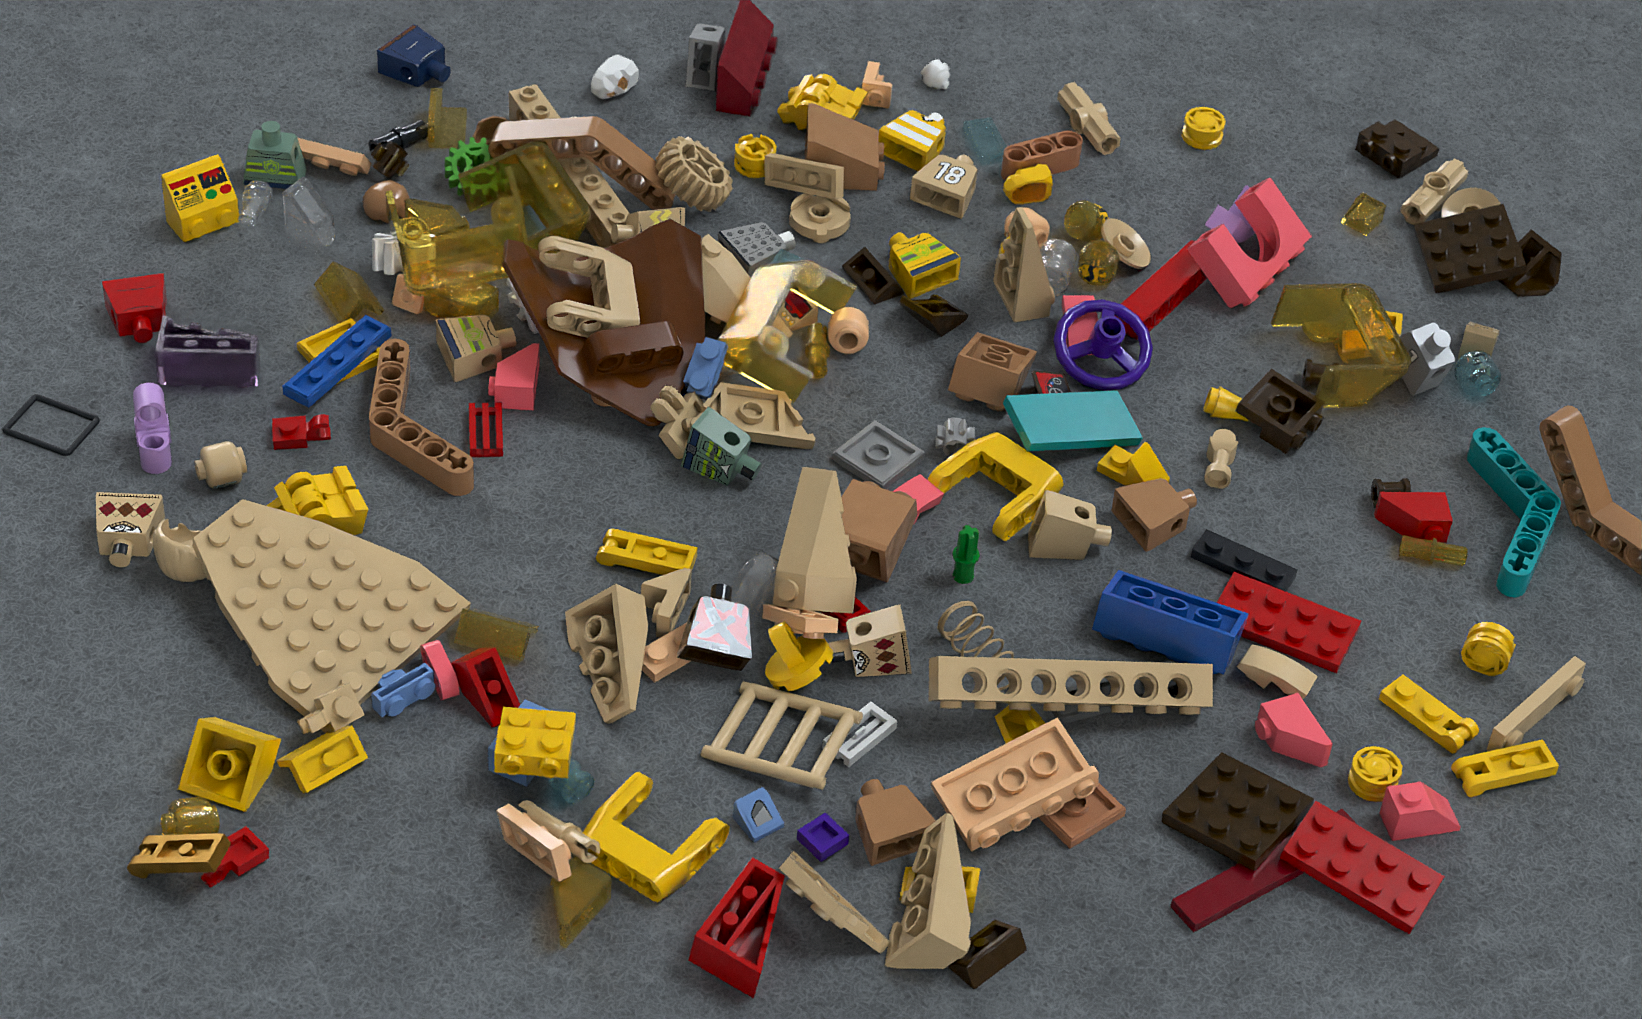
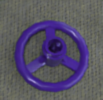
(1103, 343)

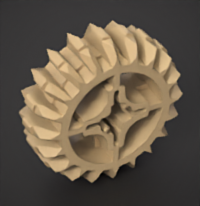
(694, 173)

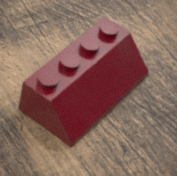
(745, 60)

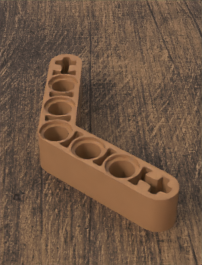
(596, 141)
(405, 438)
(1586, 489)

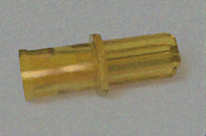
(1432, 551)

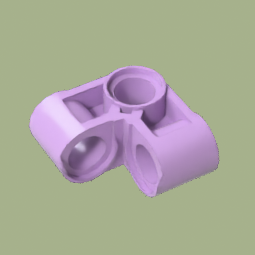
(152, 428)

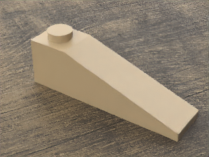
(611, 640)

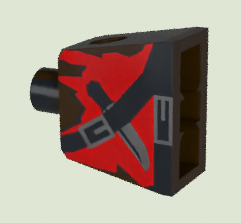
(717, 631)

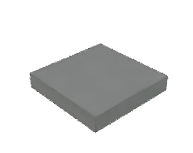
(878, 455)

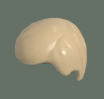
(175, 552)

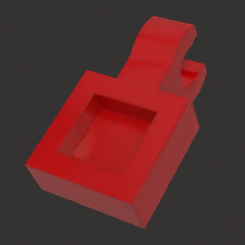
(296, 431)
(243, 854)

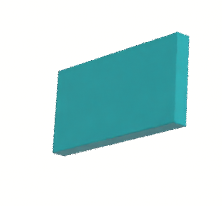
(1072, 420)

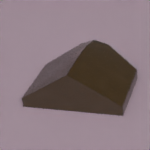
(1542, 267)
(934, 313)

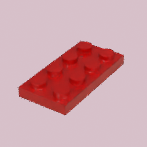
(1291, 622)
(1362, 867)

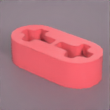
(444, 674)

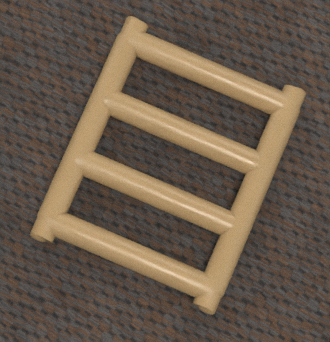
(783, 768)

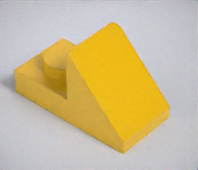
(1130, 467)

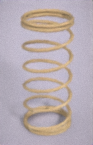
(969, 621)

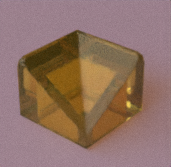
(1364, 214)

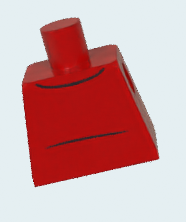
(136, 305)

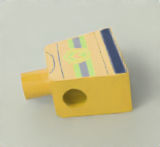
(922, 263)

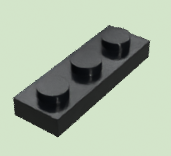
(1233, 557)

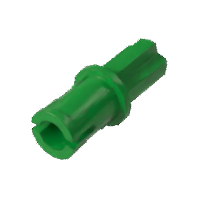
(966, 555)

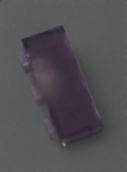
(206, 357)

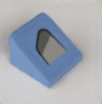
(757, 814)

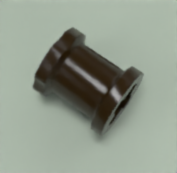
(1313, 373)
(1379, 486)

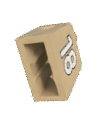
(945, 184)

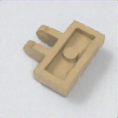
(677, 414)

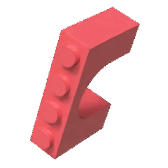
(1279, 239)

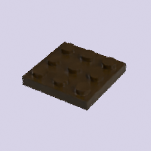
(1470, 248)
(1237, 811)

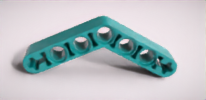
(1526, 496)

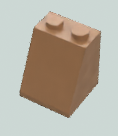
(845, 144)
(876, 527)

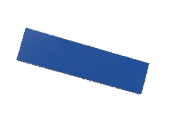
(336, 361)

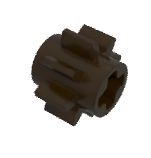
(390, 159)

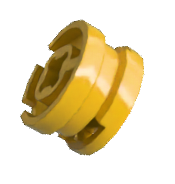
(1203, 128)
(751, 154)
(1488, 647)
(1374, 773)

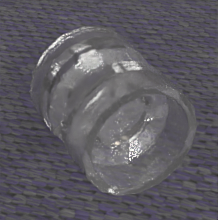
(1059, 264)

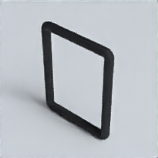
(65, 452)

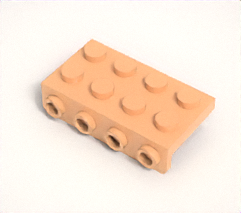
(1015, 784)

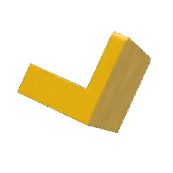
(324, 758)

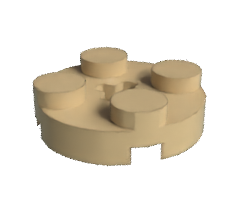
(819, 227)

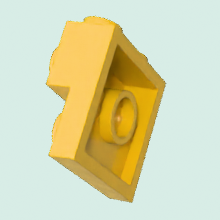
(534, 742)

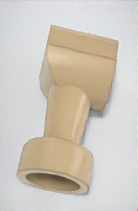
(1220, 453)

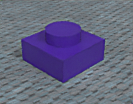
(822, 837)

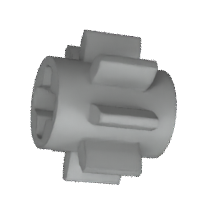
(953, 435)

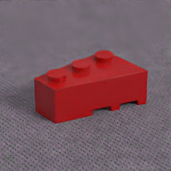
(739, 928)

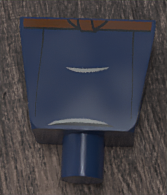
(413, 58)

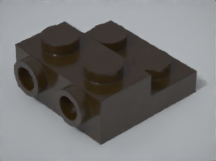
(1395, 147)
(1282, 411)

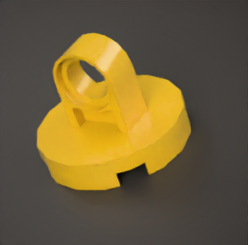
(796, 658)

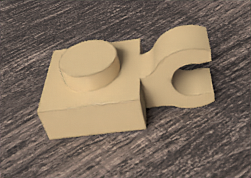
(334, 710)

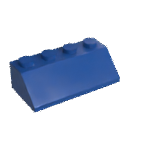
(1169, 621)

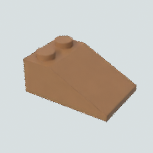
(990, 370)

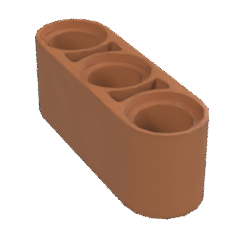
(1057, 151)

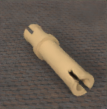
(570, 833)

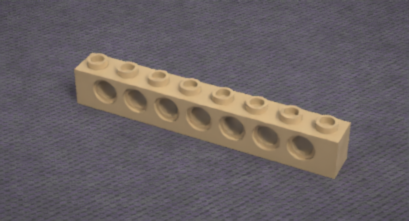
(603, 203)
(1193, 684)

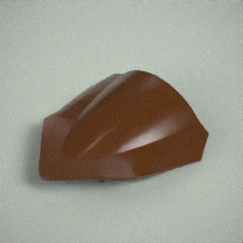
(632, 362)

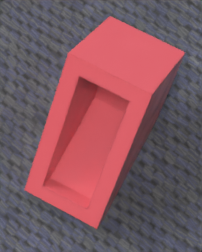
(517, 379)
(1293, 730)
(1416, 811)

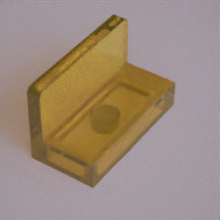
(445, 124)
(346, 292)
(487, 629)

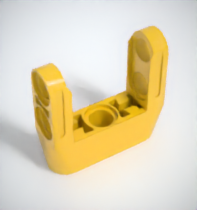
(1007, 465)
(636, 859)

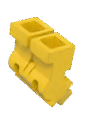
(823, 92)
(324, 498)

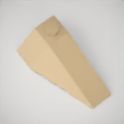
(1022, 274)
(725, 282)
(814, 556)
(937, 910)

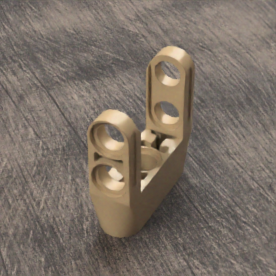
(611, 287)

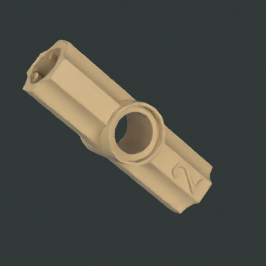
(1089, 118)
(1434, 191)

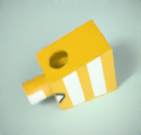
(913, 138)

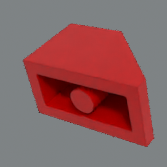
(1416, 514)
(485, 683)

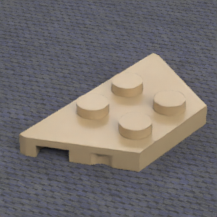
(761, 414)
(829, 902)

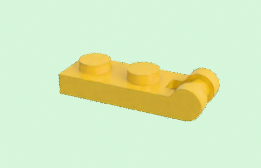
(645, 552)
(1428, 714)
(1505, 767)

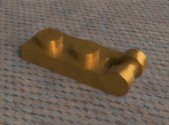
(179, 854)

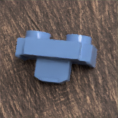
(705, 367)
(401, 689)

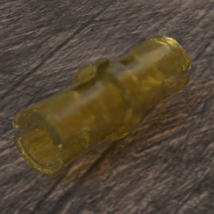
(817, 350)

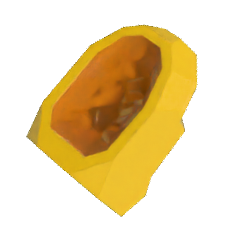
(1029, 185)

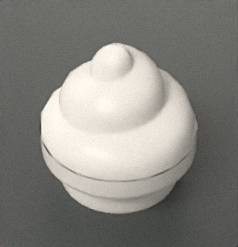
(936, 74)

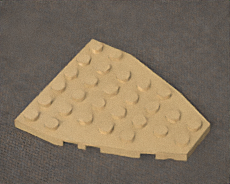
(320, 601)

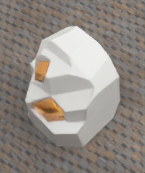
(614, 77)

